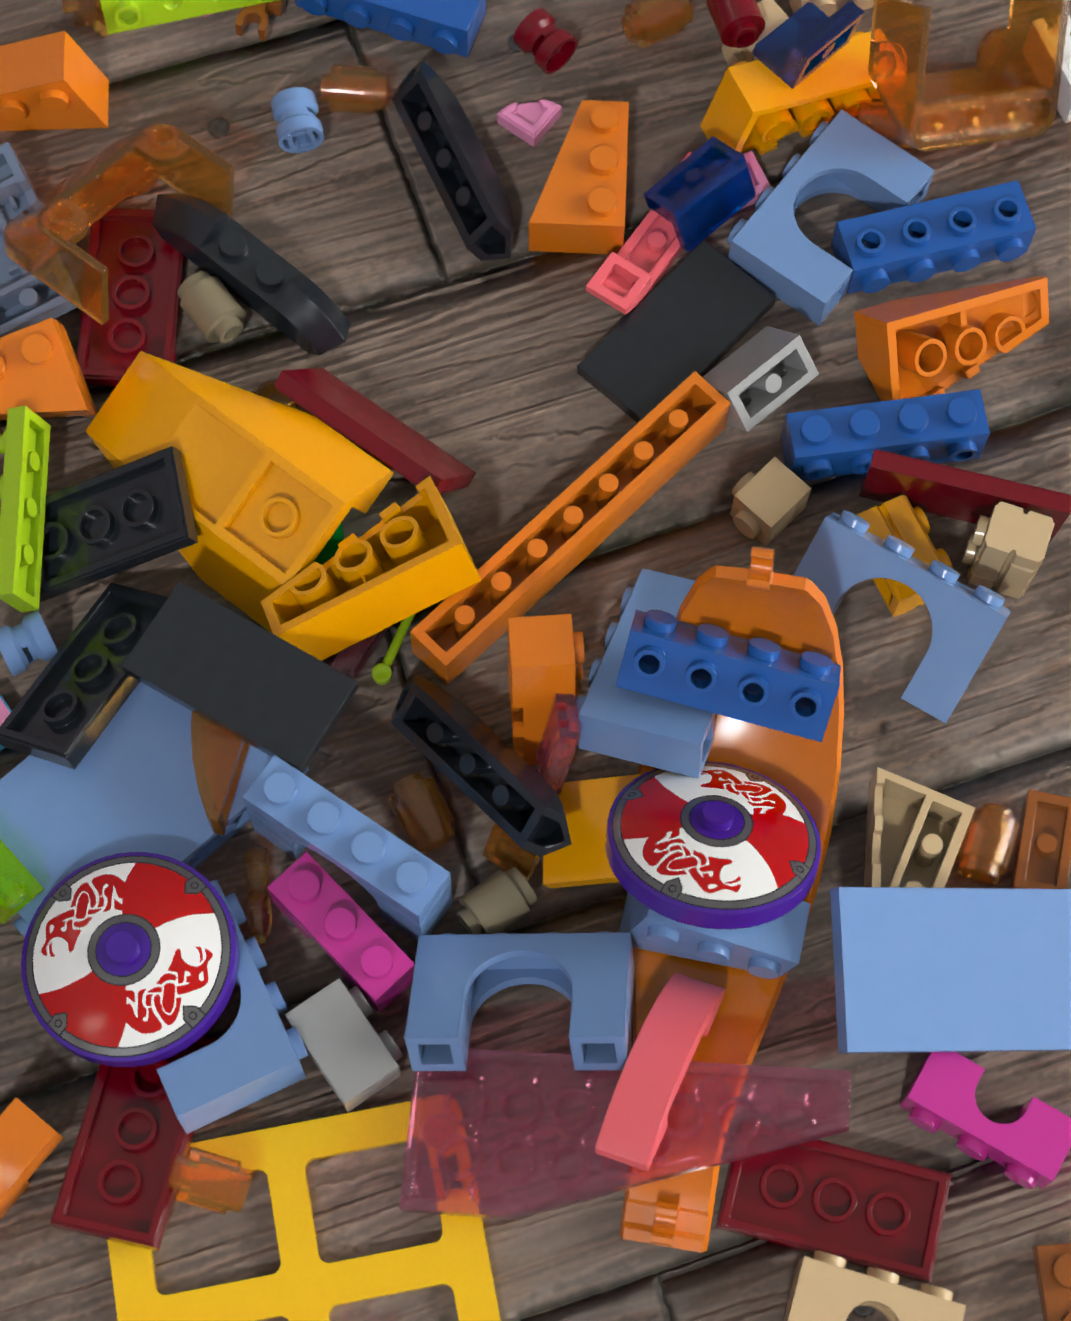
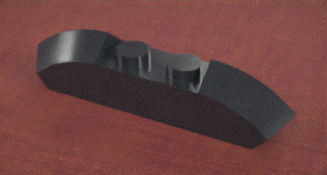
(456, 163)
(251, 271)
(482, 766)

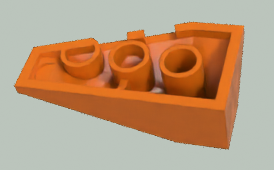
(938, 338)

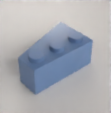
(761, 949)

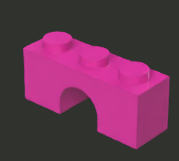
(343, 930)
(945, 1100)

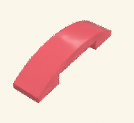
(638, 265)
(656, 1069)

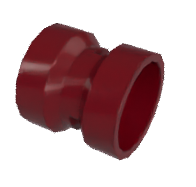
(545, 41)

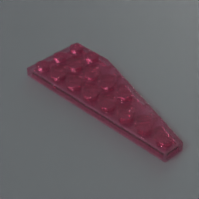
(525, 1129)

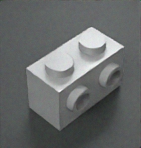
(762, 375)
(345, 1044)

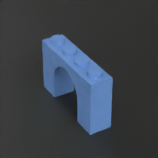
(840, 159)
(961, 618)
(637, 724)
(301, 814)
(464, 970)
(249, 1059)

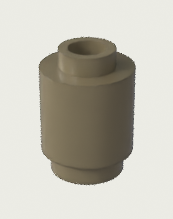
(211, 307)
(496, 903)

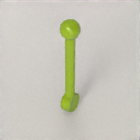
(382, 672)

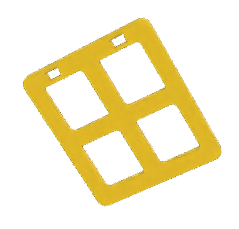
(305, 1284)

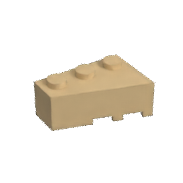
(911, 833)

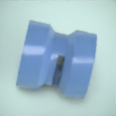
(296, 113)
(26, 643)

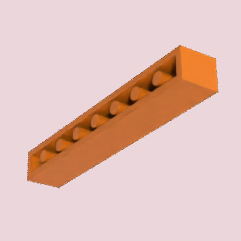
(570, 528)

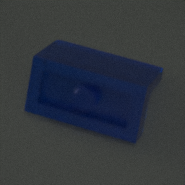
(807, 41)
(702, 192)

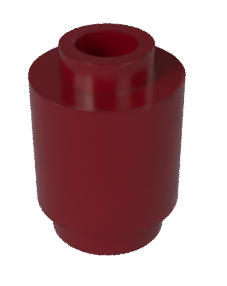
(737, 21)

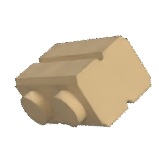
(1007, 549)

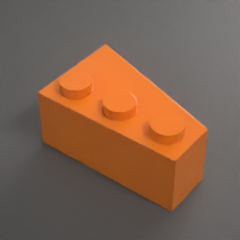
(51, 86)
(587, 186)
(42, 373)
(542, 661)

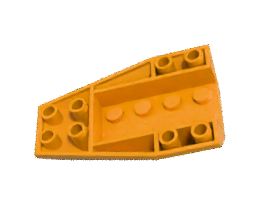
(258, 473)

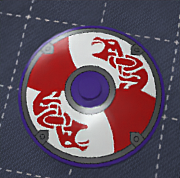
(713, 846)
(130, 959)

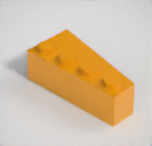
(759, 108)
(375, 579)

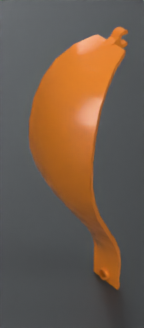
(799, 620)

